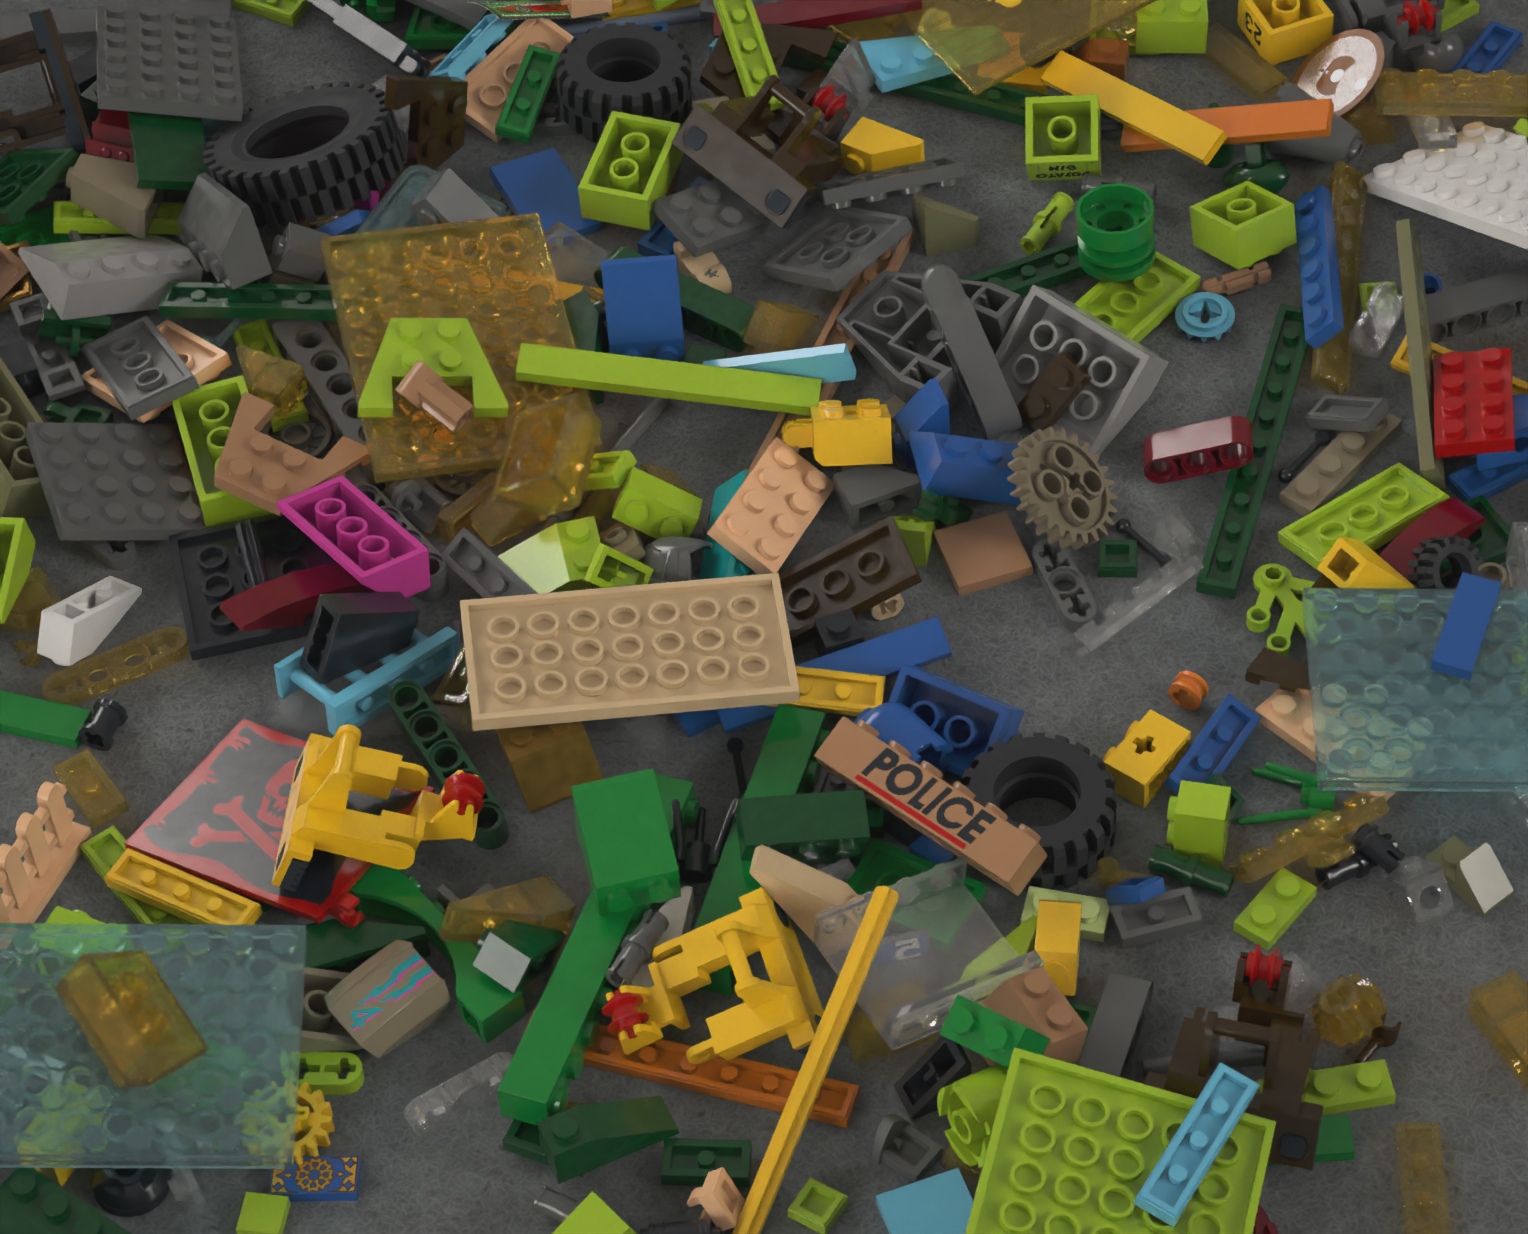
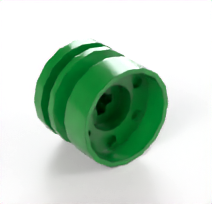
(1115, 232)

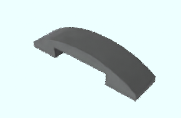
(55, 367)

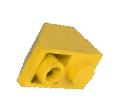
(1357, 566)

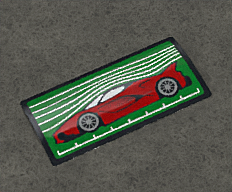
(531, 10)

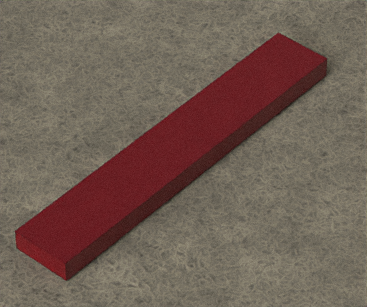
(825, 12)

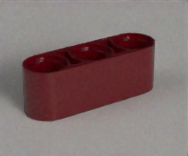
(1198, 449)

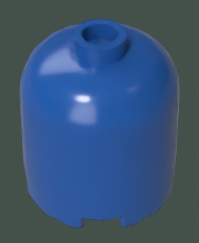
(902, 725)

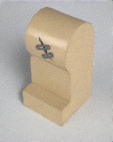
(703, 268)

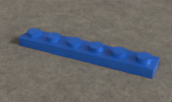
(1318, 266)

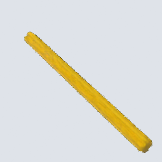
(817, 1062)

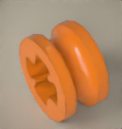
(1188, 690)

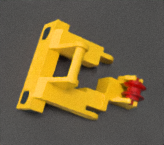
(319, 816)
(684, 964)

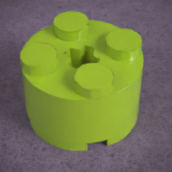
(971, 1112)

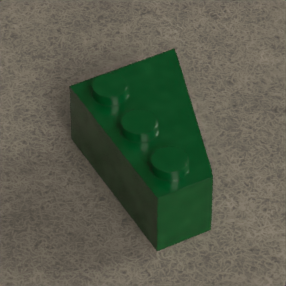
(805, 826)

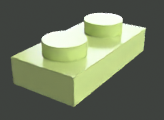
(1093, 915)

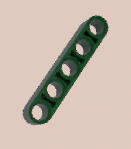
(704, 308)
(442, 748)

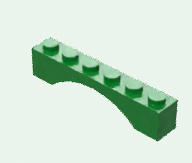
(480, 999)

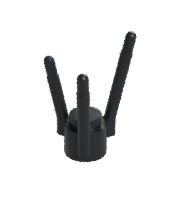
(697, 858)

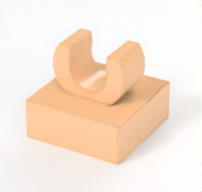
(719, 1198)

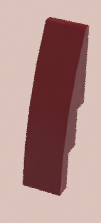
(289, 597)

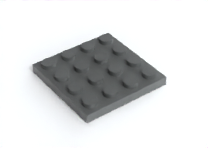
(114, 480)

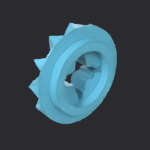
(1191, 309)

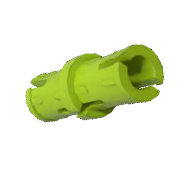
(1047, 223)

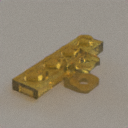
(1317, 840)

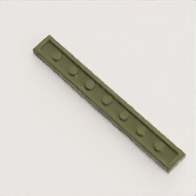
(1419, 349)

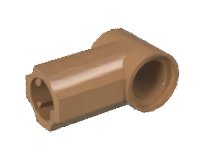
(429, 392)

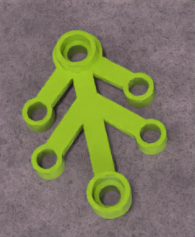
(1281, 589)

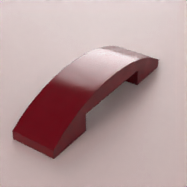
(1444, 519)

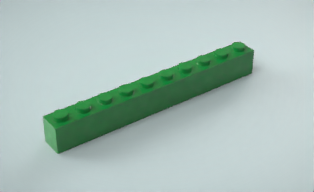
(576, 993)

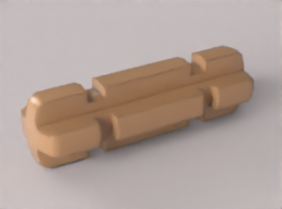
(1238, 279)

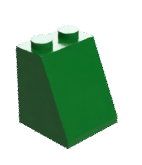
(625, 841)

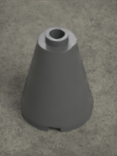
(1342, 144)

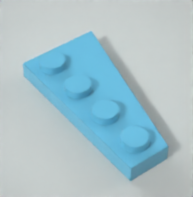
(902, 62)

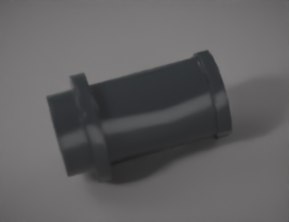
(1377, 847)

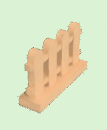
(46, 855)

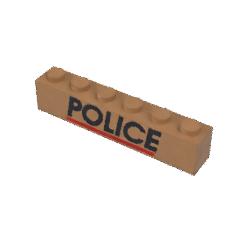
(931, 805)

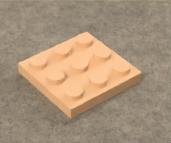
(199, 356)

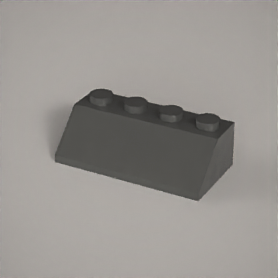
(222, 234)

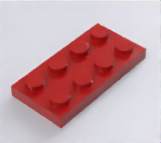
(1473, 402)

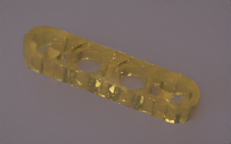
(113, 663)

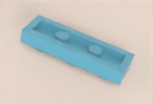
(472, 47)

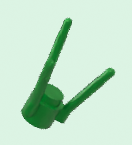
(1309, 794)

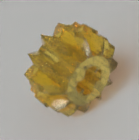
(1348, 1009)

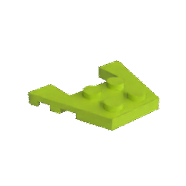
(446, 348)

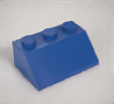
(964, 466)
(956, 713)

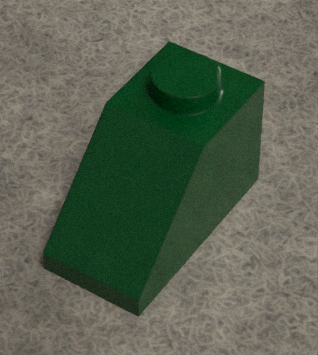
(517, 952)

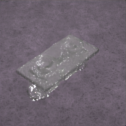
(1378, 323)

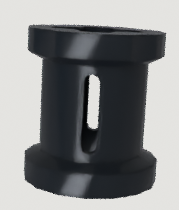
(103, 724)

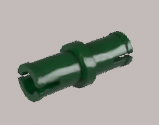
(1191, 870)

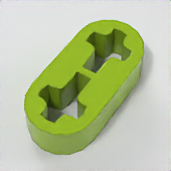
(326, 1067)

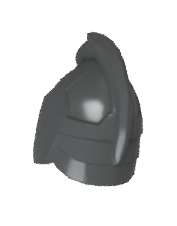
(672, 558)

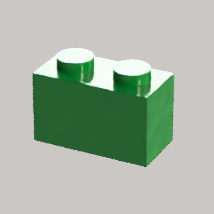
(989, 1032)

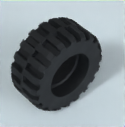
(624, 72)
(1057, 772)

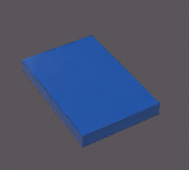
(545, 187)

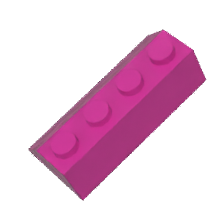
(360, 537)

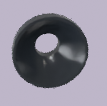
(132, 1194)

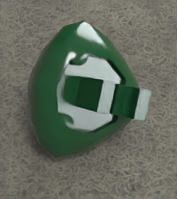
(1258, 170)

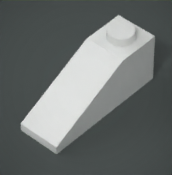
(83, 620)

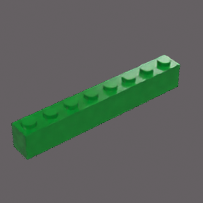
(782, 768)

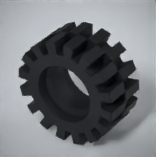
(1431, 555)

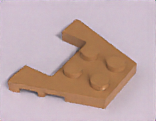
(270, 470)

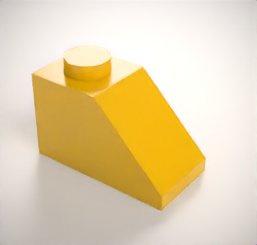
(878, 147)
(1059, 941)

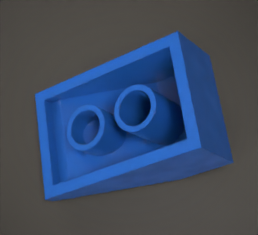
(644, 307)

